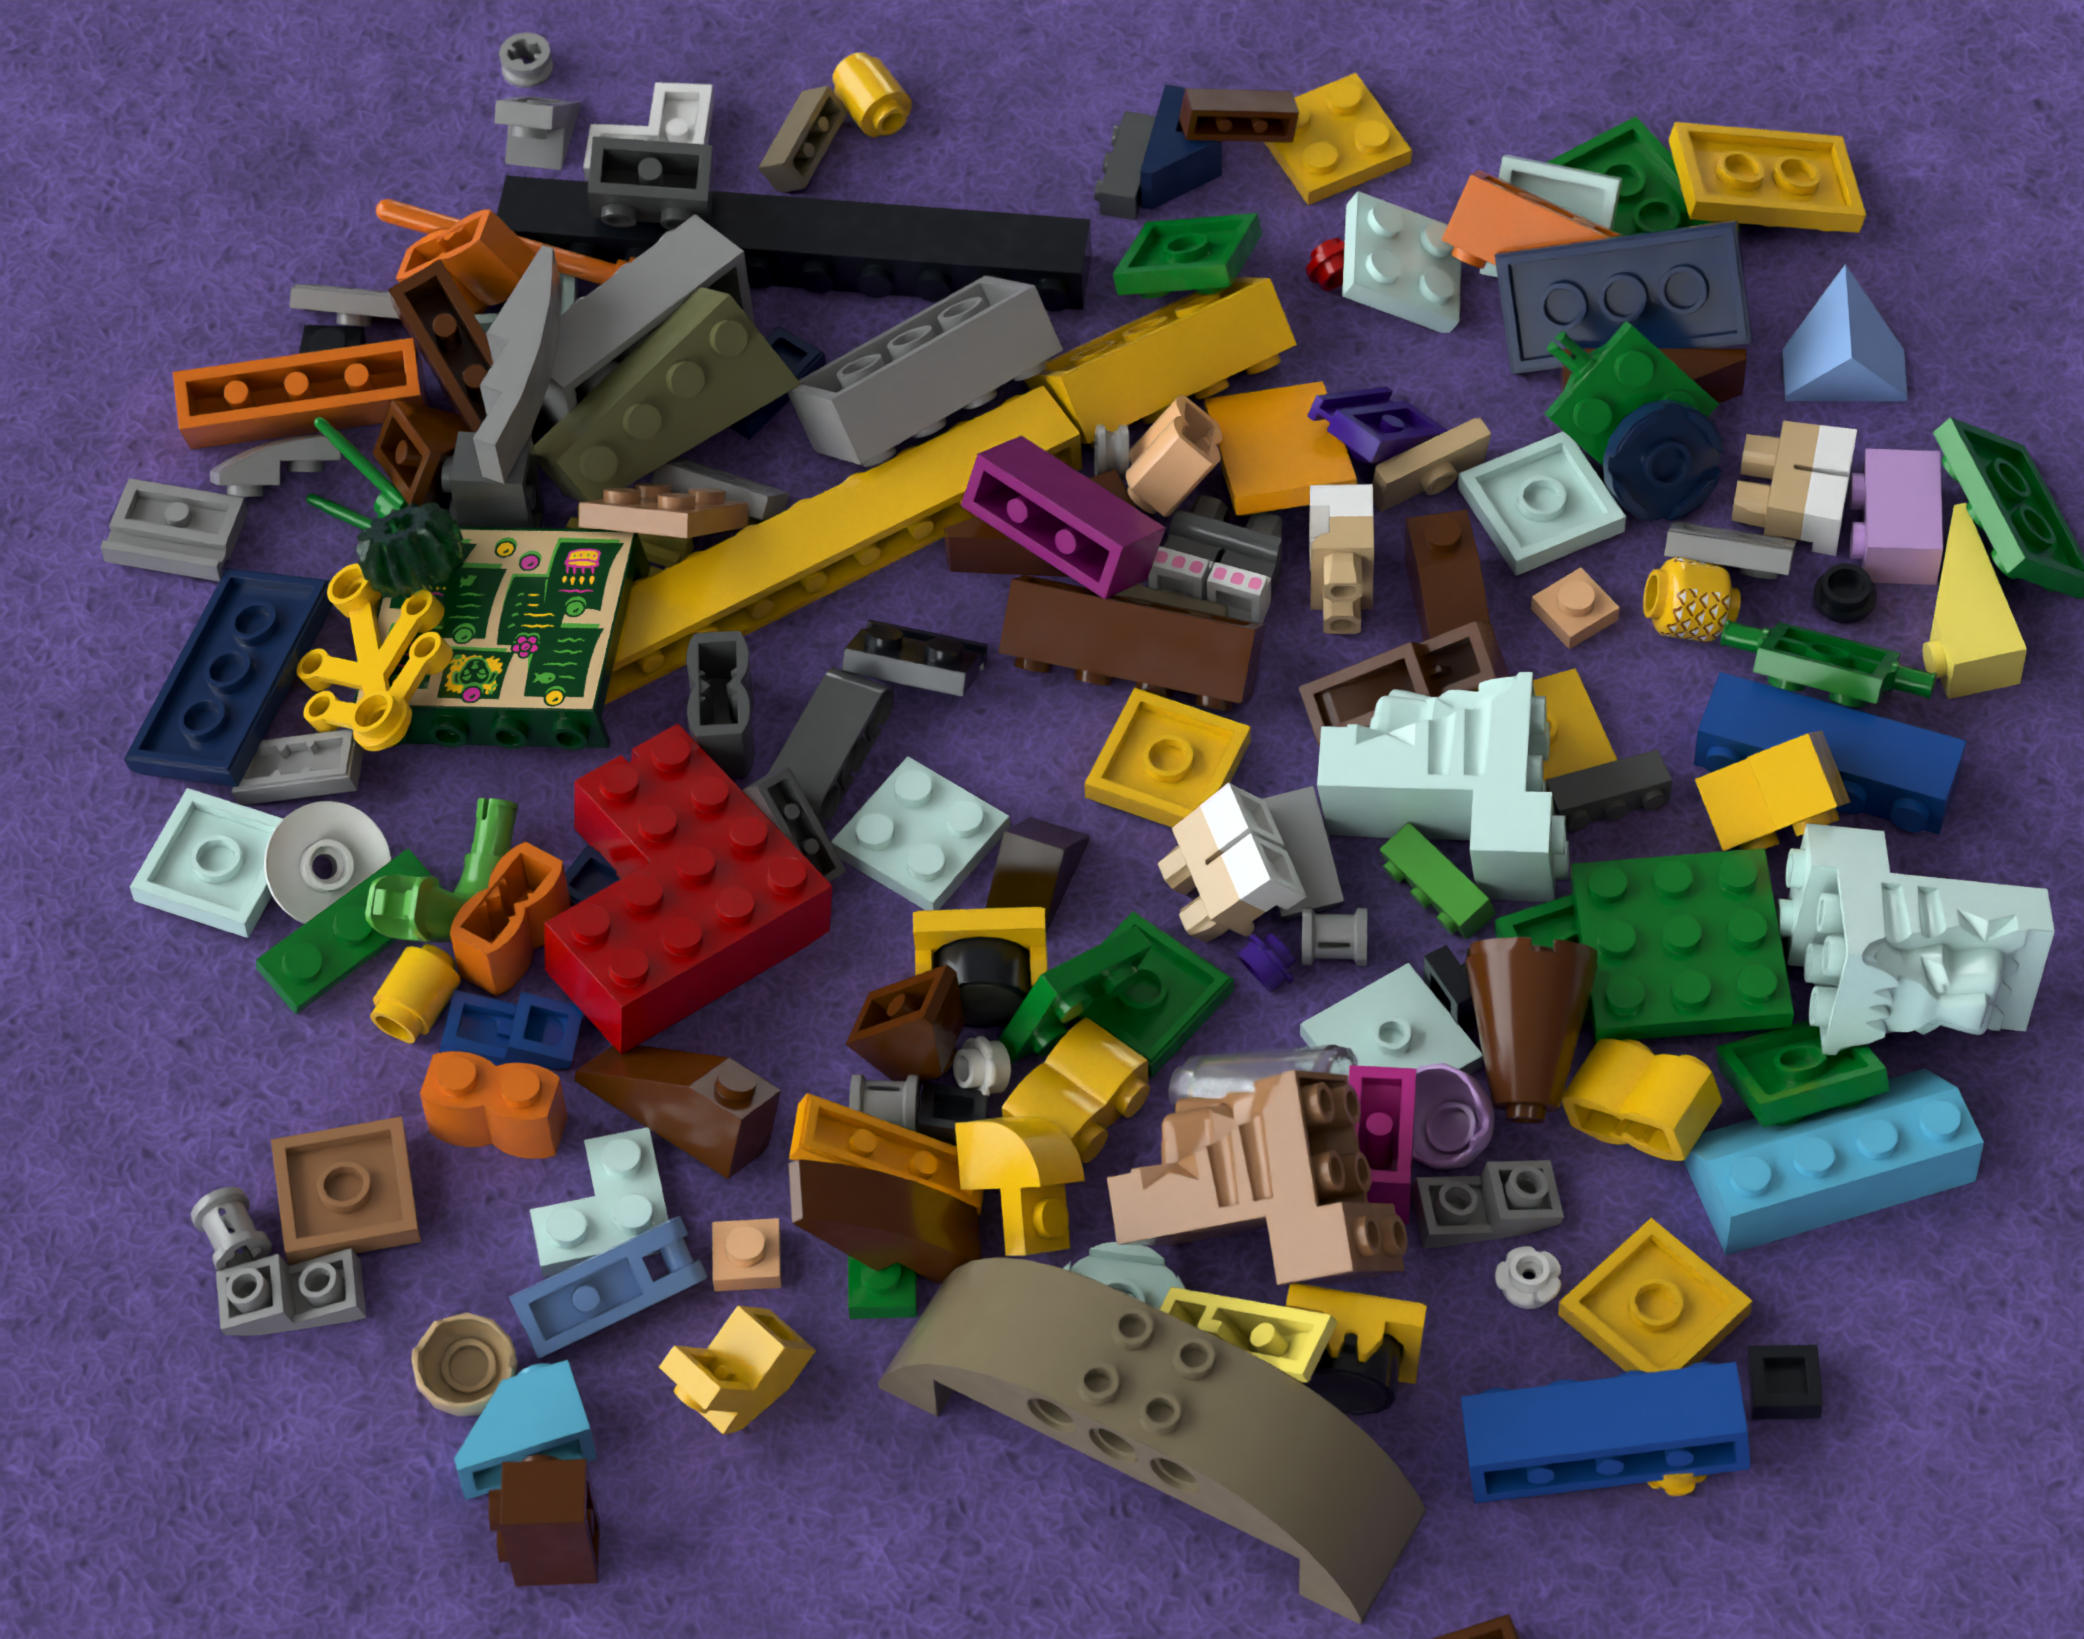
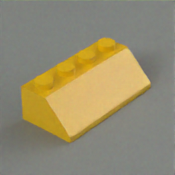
(1168, 354)

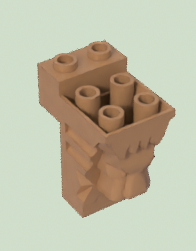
(1273, 1163)

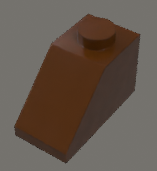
(414, 447)
(911, 1026)

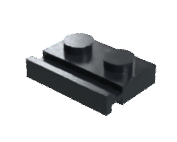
(915, 657)

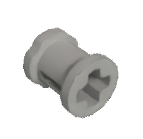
(1334, 936)
(887, 1100)
(207, 1219)

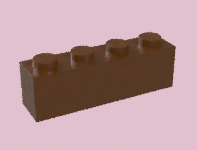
(1131, 640)

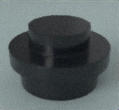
(1845, 593)

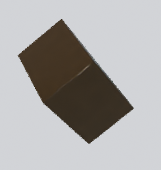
(1036, 866)

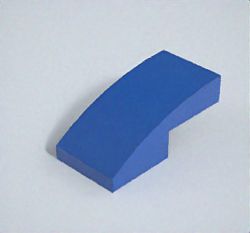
(503, 1032)

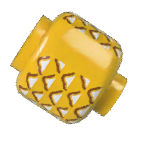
(1690, 599)

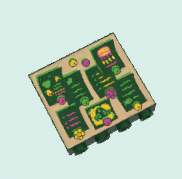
(529, 636)

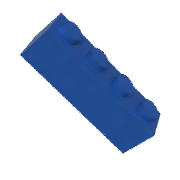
(1883, 763)
(1605, 1431)

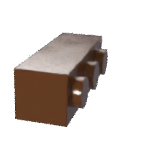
(1238, 115)

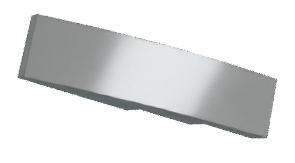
(523, 356)

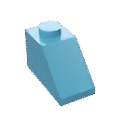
(525, 1417)

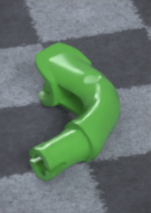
(422, 911)

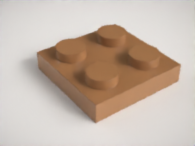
(657, 511)
(345, 1190)

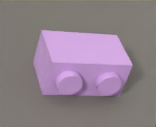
(1899, 516)

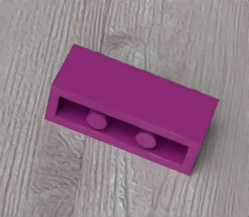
(1062, 517)

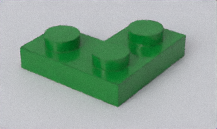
(1070, 989)

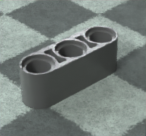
(835, 737)

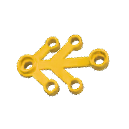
(383, 712)

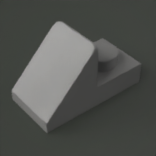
(537, 129)

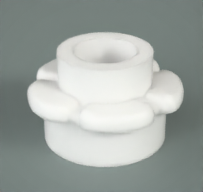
(982, 1066)
(1528, 1292)

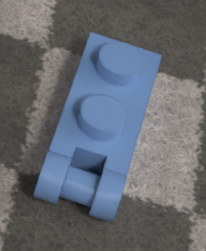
(605, 1288)

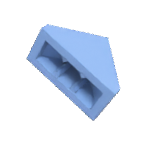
(1844, 350)

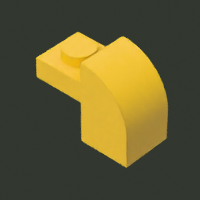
(1030, 1166)
(741, 1369)

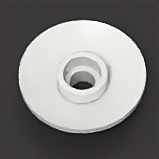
(326, 830)

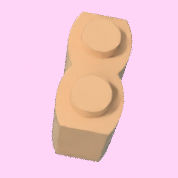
(1173, 457)

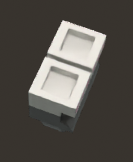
(1221, 560)

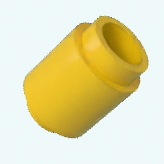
(871, 94)
(415, 992)

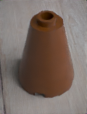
(1529, 1018)

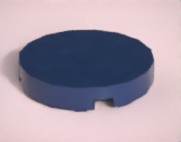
(1663, 460)

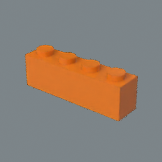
(1503, 217)
(290, 391)

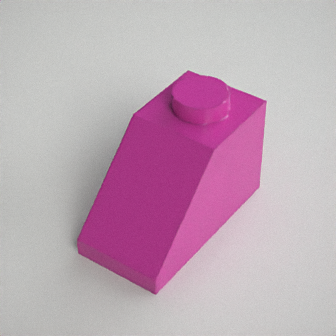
(1387, 1131)

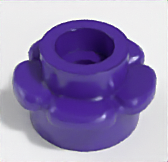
(1267, 960)

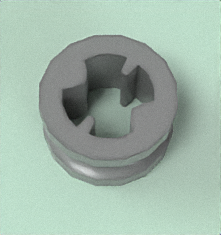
(515, 69)
(1111, 450)

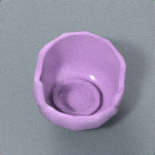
(1451, 1117)

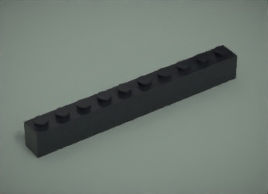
(834, 242)

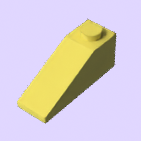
(1973, 630)
(1275, 1333)

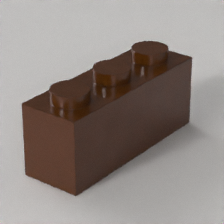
(446, 338)

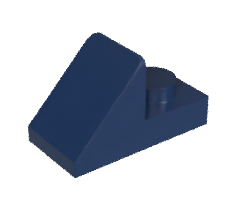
(1172, 162)

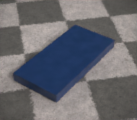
(1669, 284)
(230, 678)

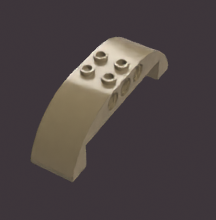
(1169, 1413)

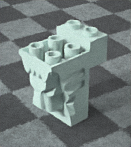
(1454, 772)
(1904, 946)

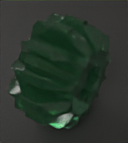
(410, 550)

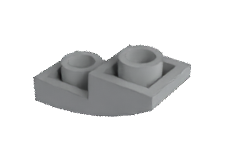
(260, 465)
(1308, 847)
(1499, 1203)
(278, 1298)

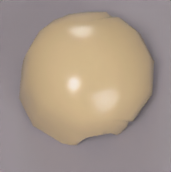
(463, 1363)

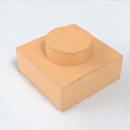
(1575, 608)
(746, 1254)

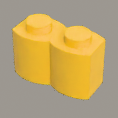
(1083, 1087)
(1642, 1098)

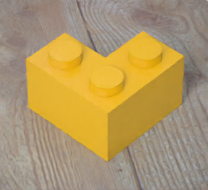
(1773, 791)

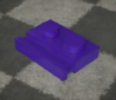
(1374, 424)

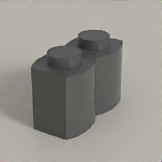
(721, 700)

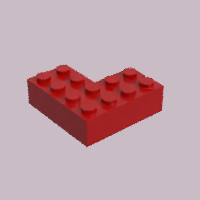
(699, 899)

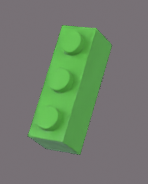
(1436, 882)

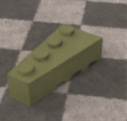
(665, 397)

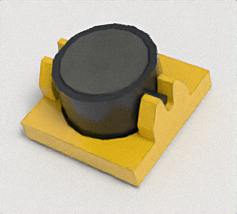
(988, 953)
(1368, 1350)

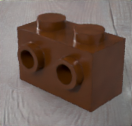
(546, 1521)

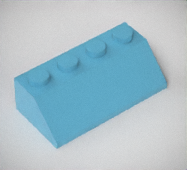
(1835, 1162)

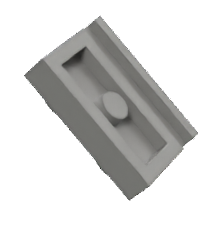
(174, 529)
(1754, 553)

